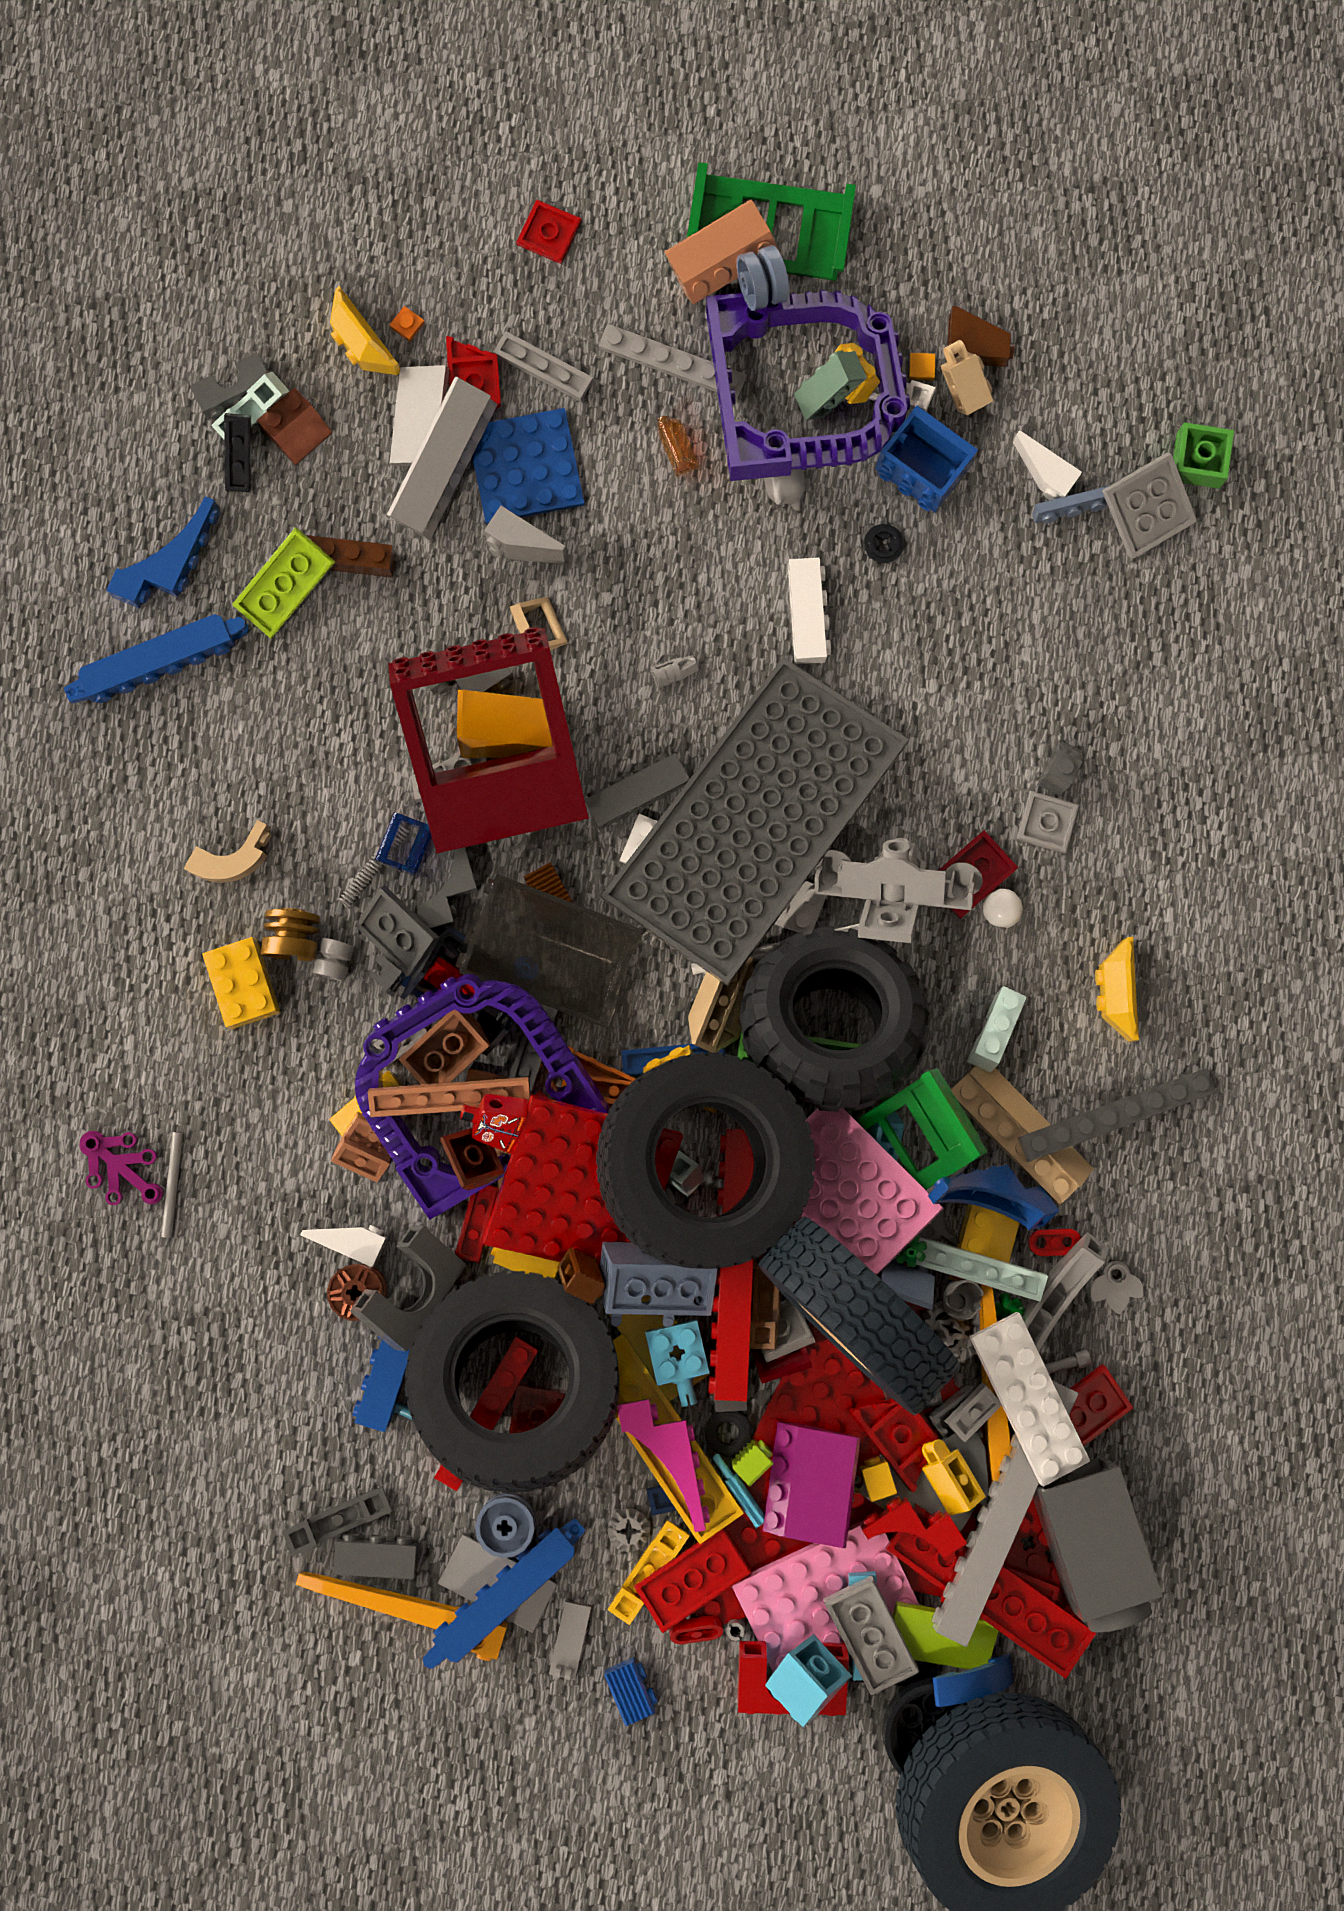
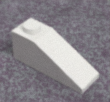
(1049, 471)
(357, 1243)

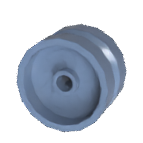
(762, 277)
(500, 1540)

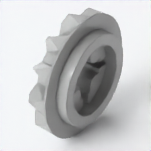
(638, 1521)

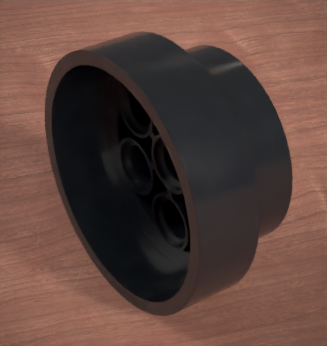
(896, 1726)

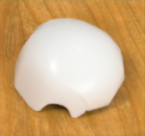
(1002, 908)

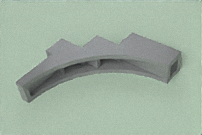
(1063, 1285)

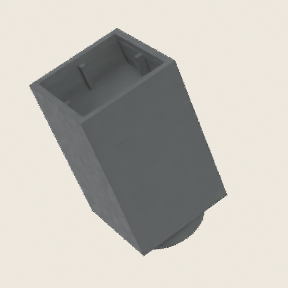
(1098, 1546)

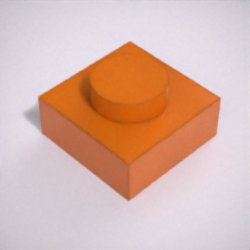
(407, 324)

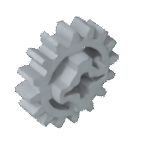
(946, 1328)

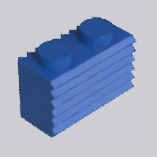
(630, 1691)

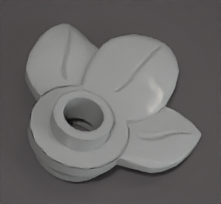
(1116, 1290)

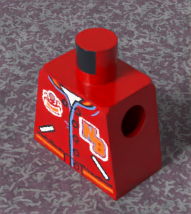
(497, 1120)

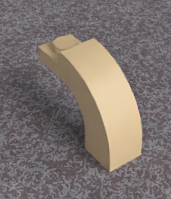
(233, 866)

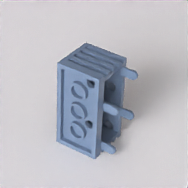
(633, 1273)

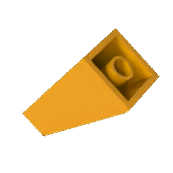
(500, 724)

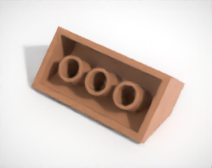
(709, 256)

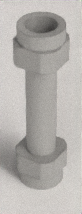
(1080, 1359)

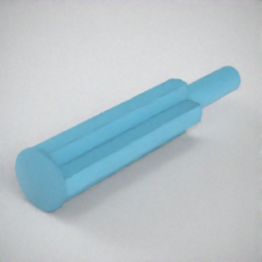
(741, 1493)

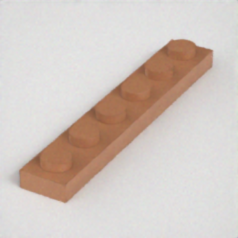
(441, 1096)

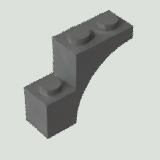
(483, 682)
(463, 880)

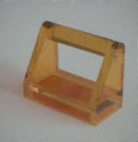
(676, 445)

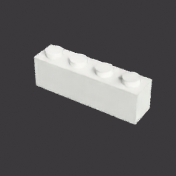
(807, 610)

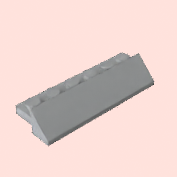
(442, 458)

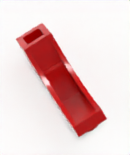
(901, 1517)

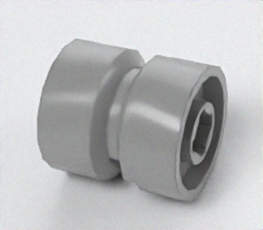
(333, 959)

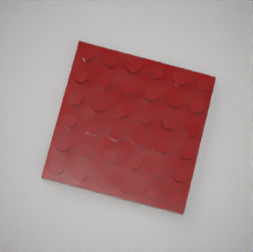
(552, 1184)

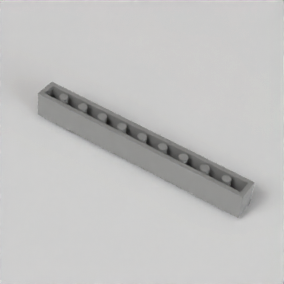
(990, 1541)

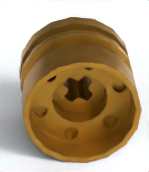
(290, 934)

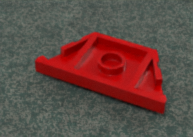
(474, 367)
(897, 1437)

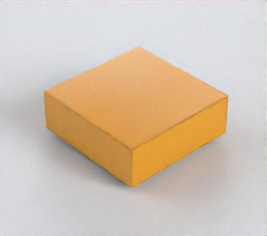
(922, 366)

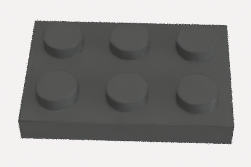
(396, 931)

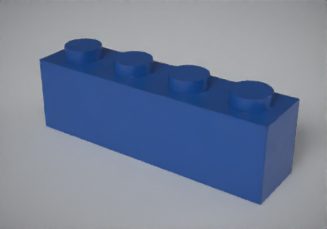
(381, 1388)

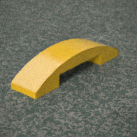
(658, 1553)

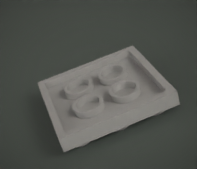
(1149, 505)

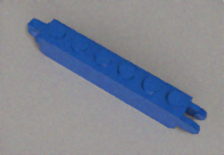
(155, 657)
(504, 1596)

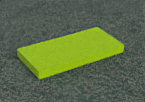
(283, 582)
(931, 1647)

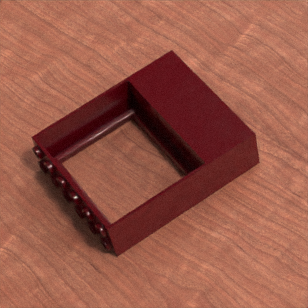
(500, 794)

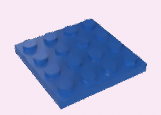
(527, 465)

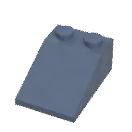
(910, 1283)

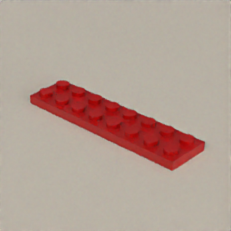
(1011, 1607)

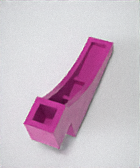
(673, 1447)

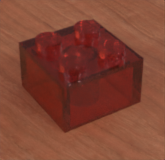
(534, 1406)

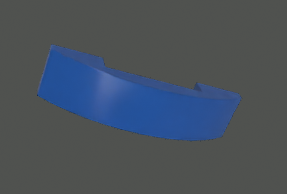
(973, 1683)

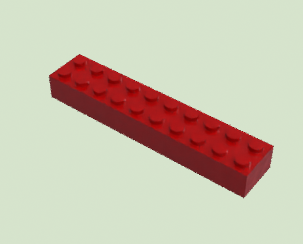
(734, 1283)

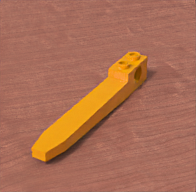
(996, 1427)
(399, 1605)

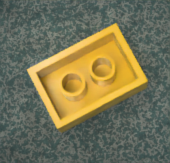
(241, 983)

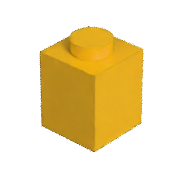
(877, 1478)

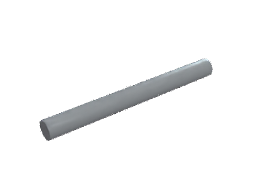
(172, 1182)

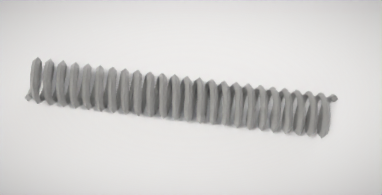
(368, 868)

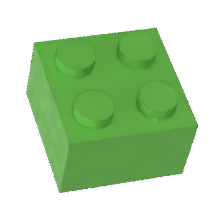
(1203, 454)

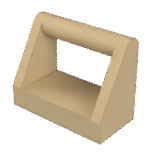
(518, 614)

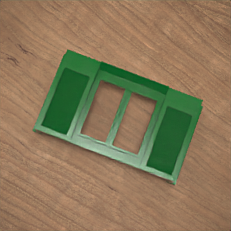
(823, 224)
(941, 1122)

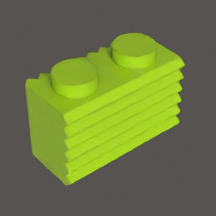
(752, 1461)

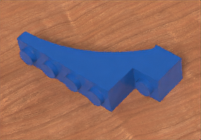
(170, 565)
(998, 1191)

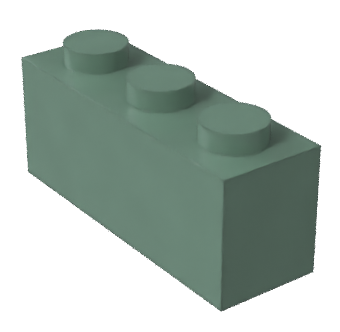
(830, 385)

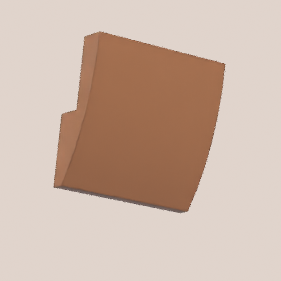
(361, 1150)

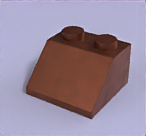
(294, 426)
(471, 1160)

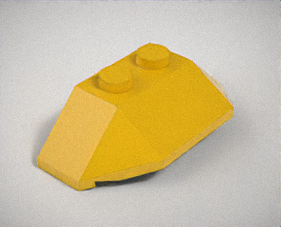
(359, 338)
(1118, 990)
(987, 1234)

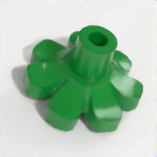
(916, 1254)
(1007, 1307)

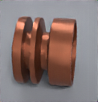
(346, 1279)

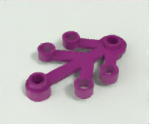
(117, 1165)

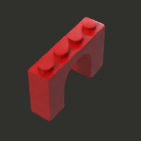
(752, 1676)

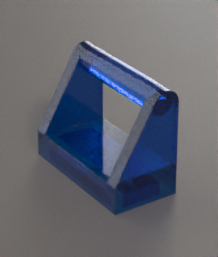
(418, 847)

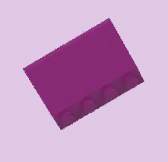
(811, 1484)

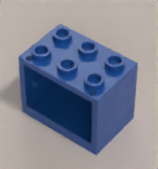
(925, 459)

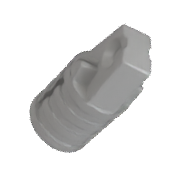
(674, 670)

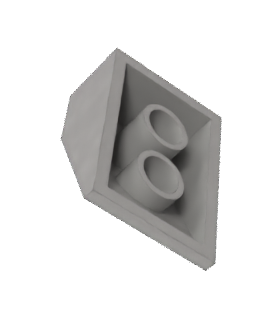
(519, 540)

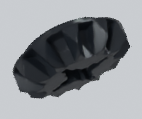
(884, 532)

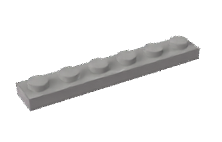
(665, 359)

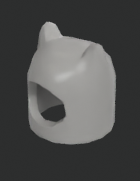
(787, 488)

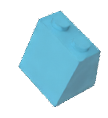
(807, 1680)

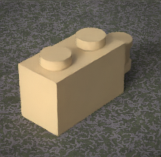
(966, 379)

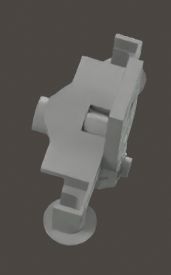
(895, 888)

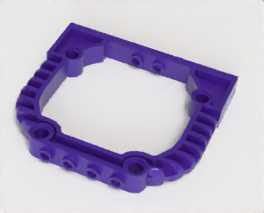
(751, 451)
(437, 1185)

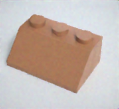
(446, 1049)

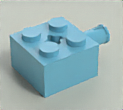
(678, 1370)

